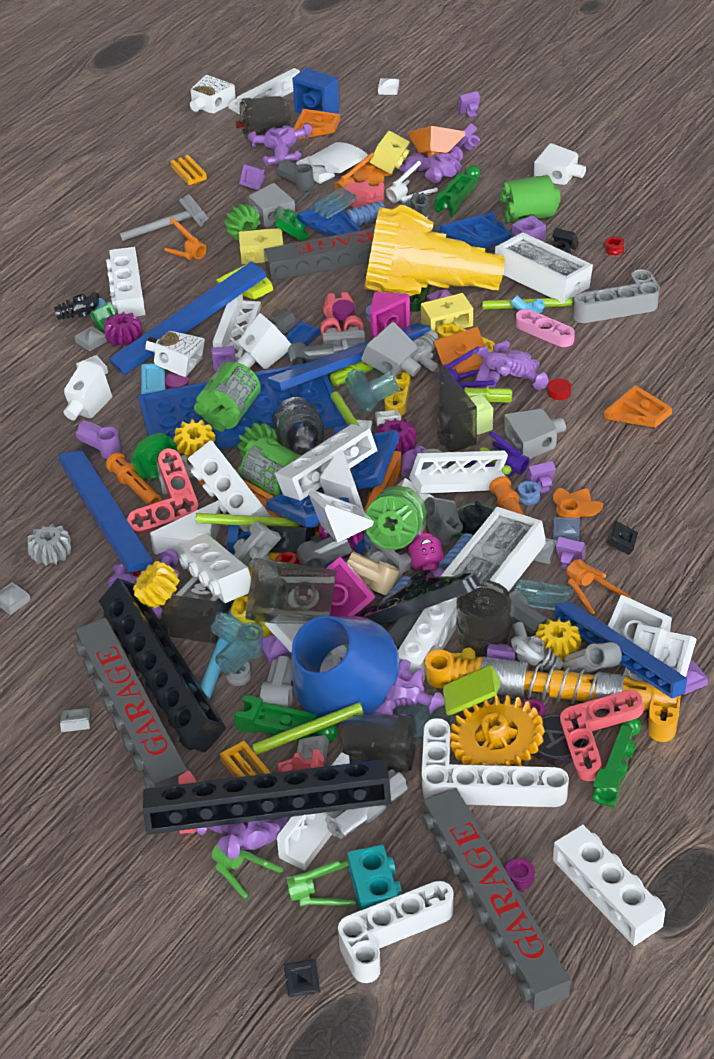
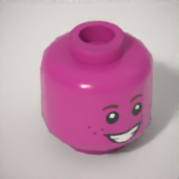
(425, 552)

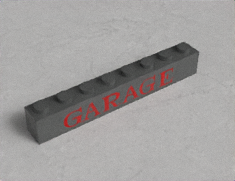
(320, 254)
(130, 705)
(495, 901)

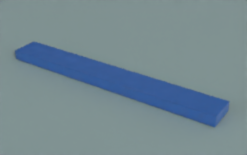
(190, 315)
(332, 362)
(105, 511)

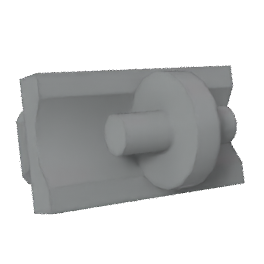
(344, 339)
(257, 545)
(402, 562)

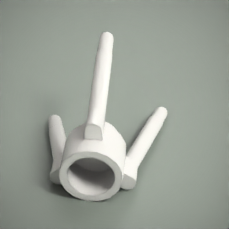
(398, 190)

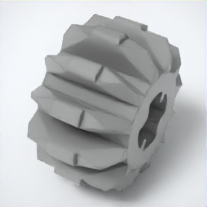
(49, 544)

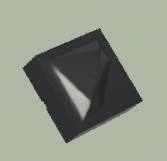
(622, 537)
(301, 978)

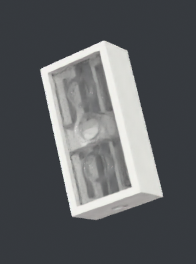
(544, 267)
(501, 548)

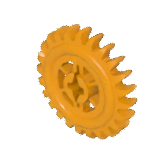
(493, 726)

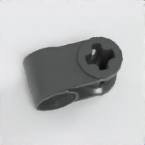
(442, 519)

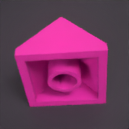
(387, 309)
(350, 590)

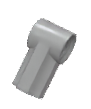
(594, 658)
(279, 688)

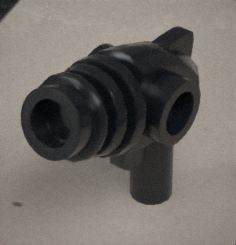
(80, 305)

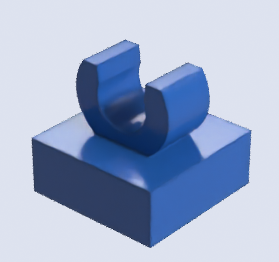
(235, 535)

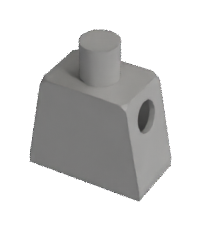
(267, 201)
(392, 352)
(532, 431)

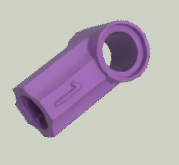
(103, 439)

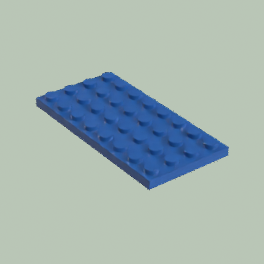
(167, 408)

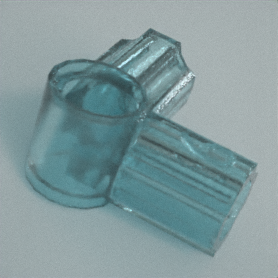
(366, 393)
(244, 642)

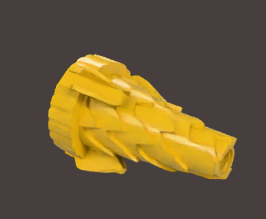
(412, 256)

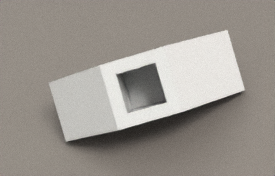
(183, 530)

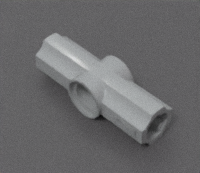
(346, 821)

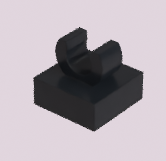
(565, 239)
(473, 517)

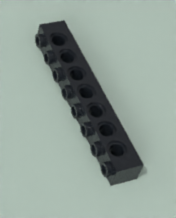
(162, 667)
(266, 796)

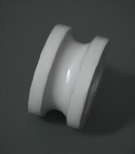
(241, 678)

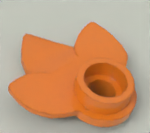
(372, 173)
(575, 504)

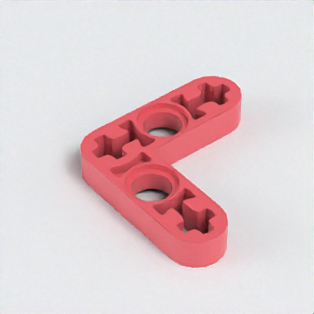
(177, 497)
(589, 722)

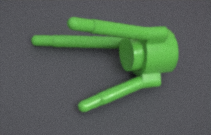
(225, 864)
(302, 885)

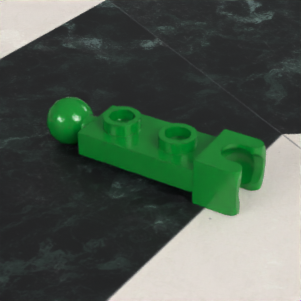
(457, 190)
(275, 719)
(609, 779)

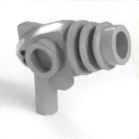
(425, 347)
(532, 650)

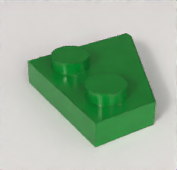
(288, 222)

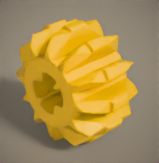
(192, 437)
(156, 584)
(559, 637)

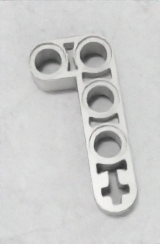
(430, 903)

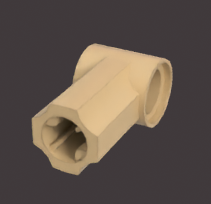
(378, 575)

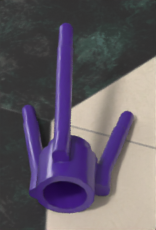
(457, 377)
(515, 459)

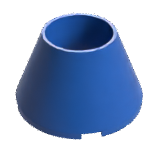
(361, 676)

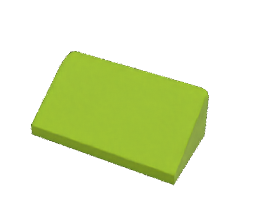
(471, 689)

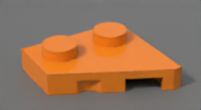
(321, 122)
(638, 408)

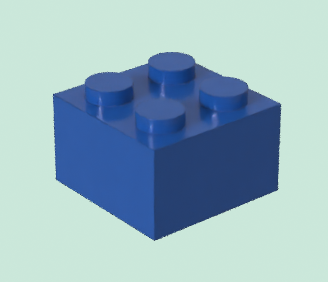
(315, 92)

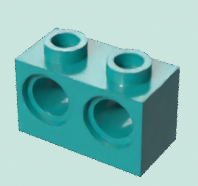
(372, 882)

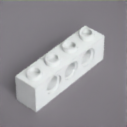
(125, 281)
(210, 460)
(304, 473)
(215, 567)
(429, 633)
(612, 899)

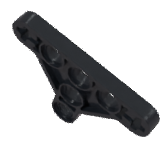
(420, 593)

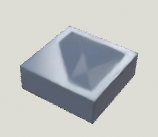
(566, 528)

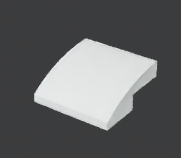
(338, 157)
(666, 646)

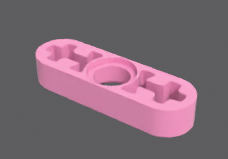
(558, 334)

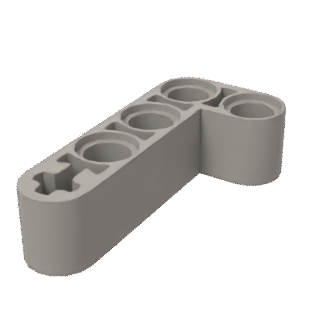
(619, 301)

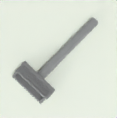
(192, 210)

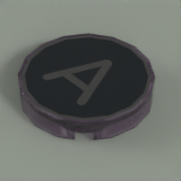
(554, 744)

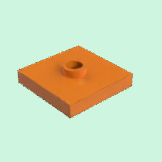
(456, 345)

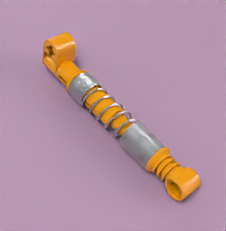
(572, 686)

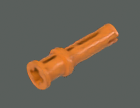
(128, 476)
(505, 495)

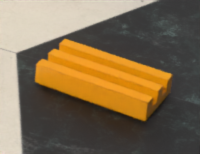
(191, 168)
(249, 753)

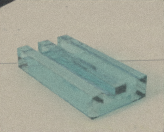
(334, 202)
(542, 593)

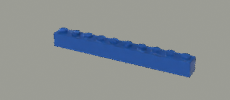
(633, 656)

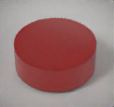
(559, 389)

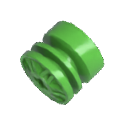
(398, 504)

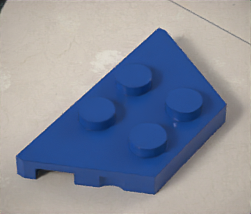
(477, 231)

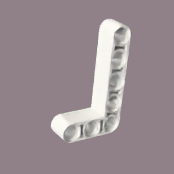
(487, 783)

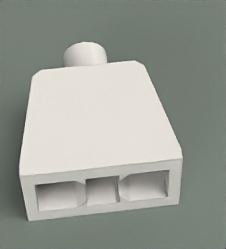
(558, 164)
(262, 343)
(86, 391)

